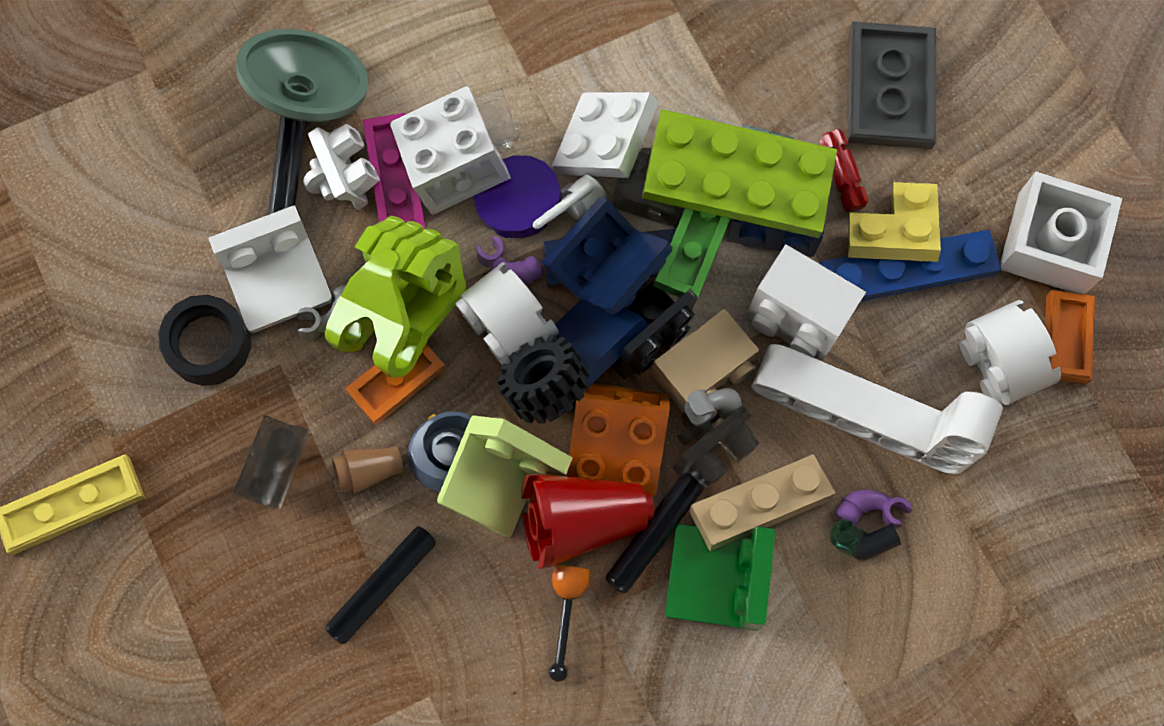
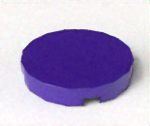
(521, 200)

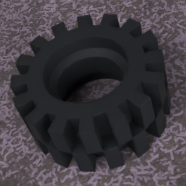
(543, 379)

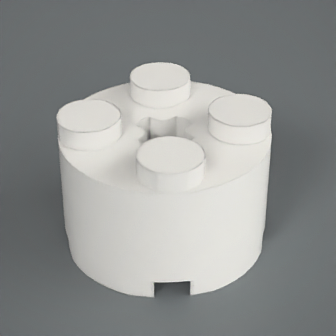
(505, 311)
(1010, 352)

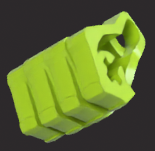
(399, 293)

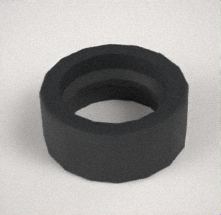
(190, 310)

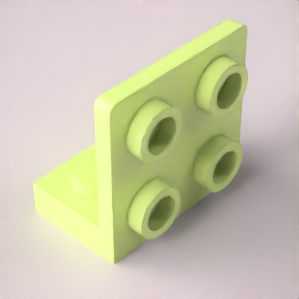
(491, 469)

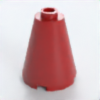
(580, 515)

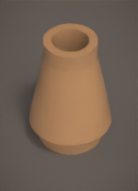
(363, 468)

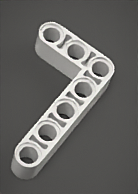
(936, 438)

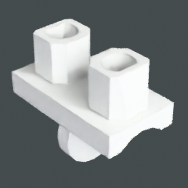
(333, 171)

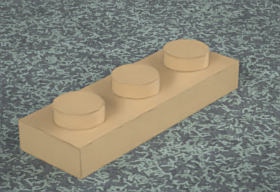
(761, 502)

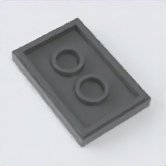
(892, 85)

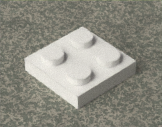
(605, 134)

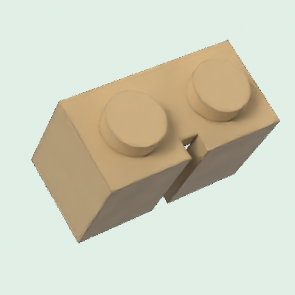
(706, 359)

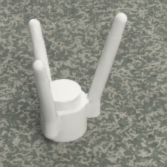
(575, 199)

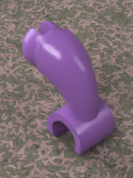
(526, 270)
(862, 501)

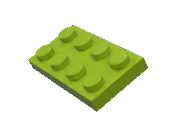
(740, 173)

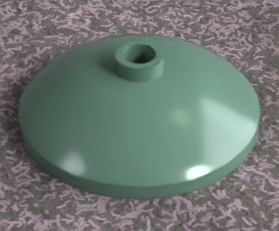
(302, 75)

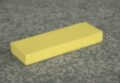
(69, 504)

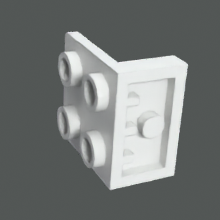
(448, 151)
(271, 269)

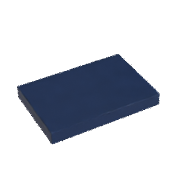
(598, 336)

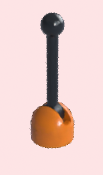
(569, 584)

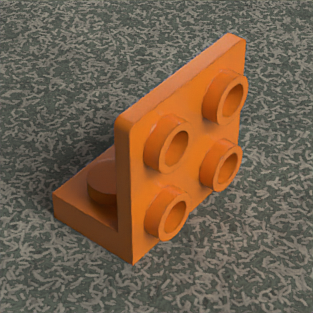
(619, 435)

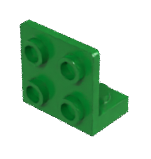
(721, 585)

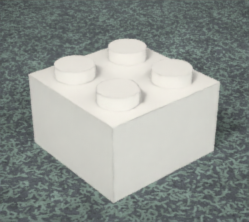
(1060, 233)
(803, 304)

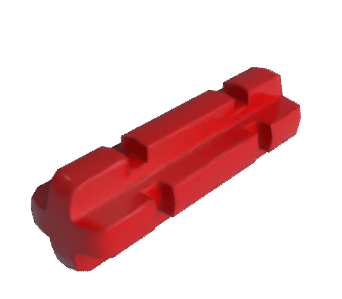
(845, 172)

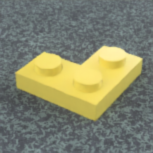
(906, 234)

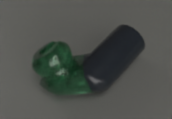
(861, 544)

